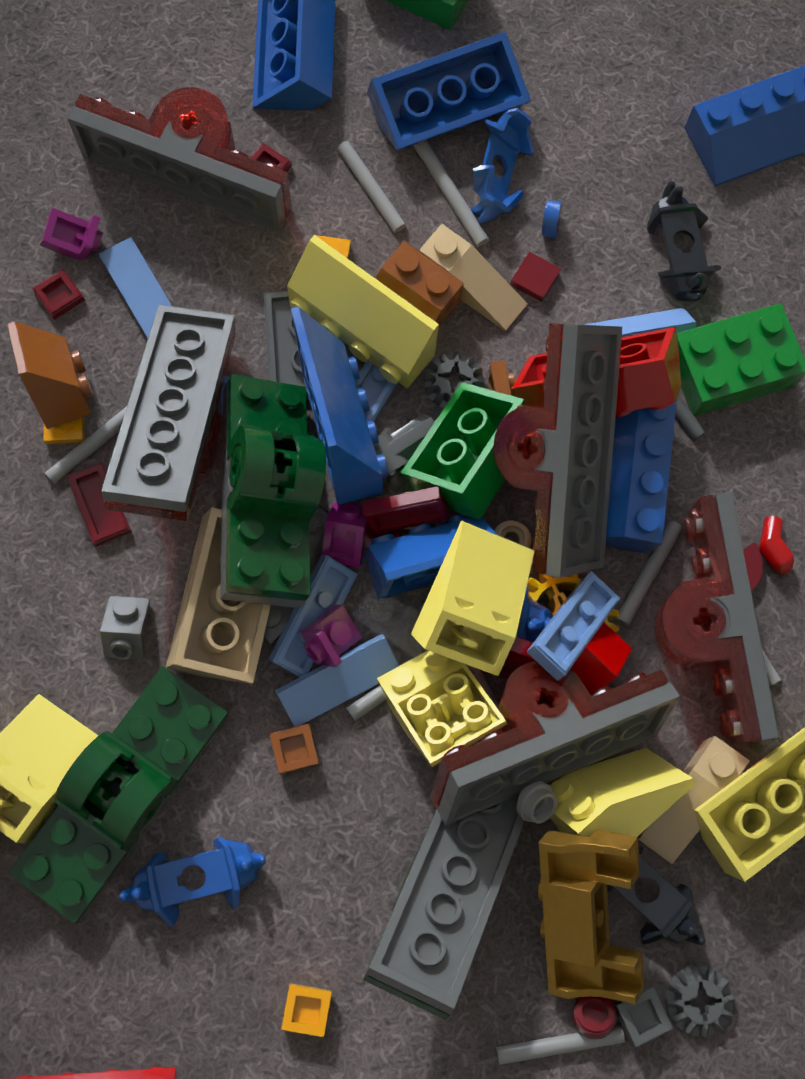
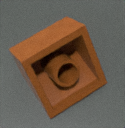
(421, 282)
(51, 374)

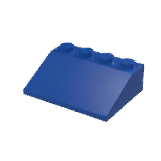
(339, 411)

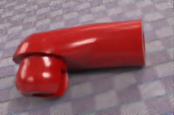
(773, 547)

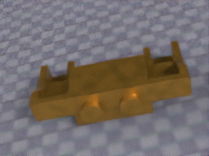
(577, 917)

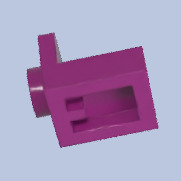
(345, 534)
(330, 636)

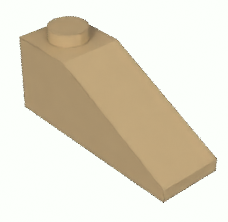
(483, 286)
(712, 769)

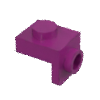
(71, 234)

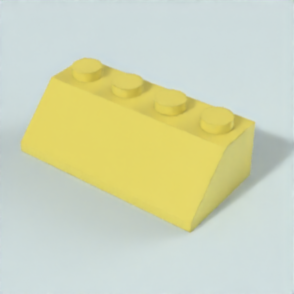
(363, 313)
(758, 812)

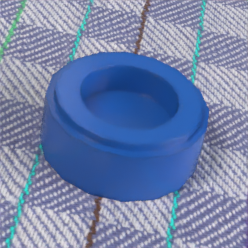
(551, 219)

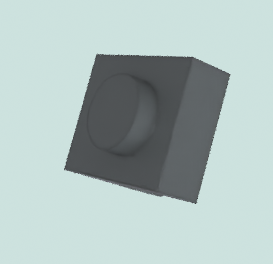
(125, 627)

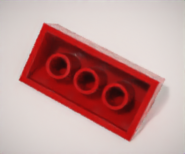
(646, 373)

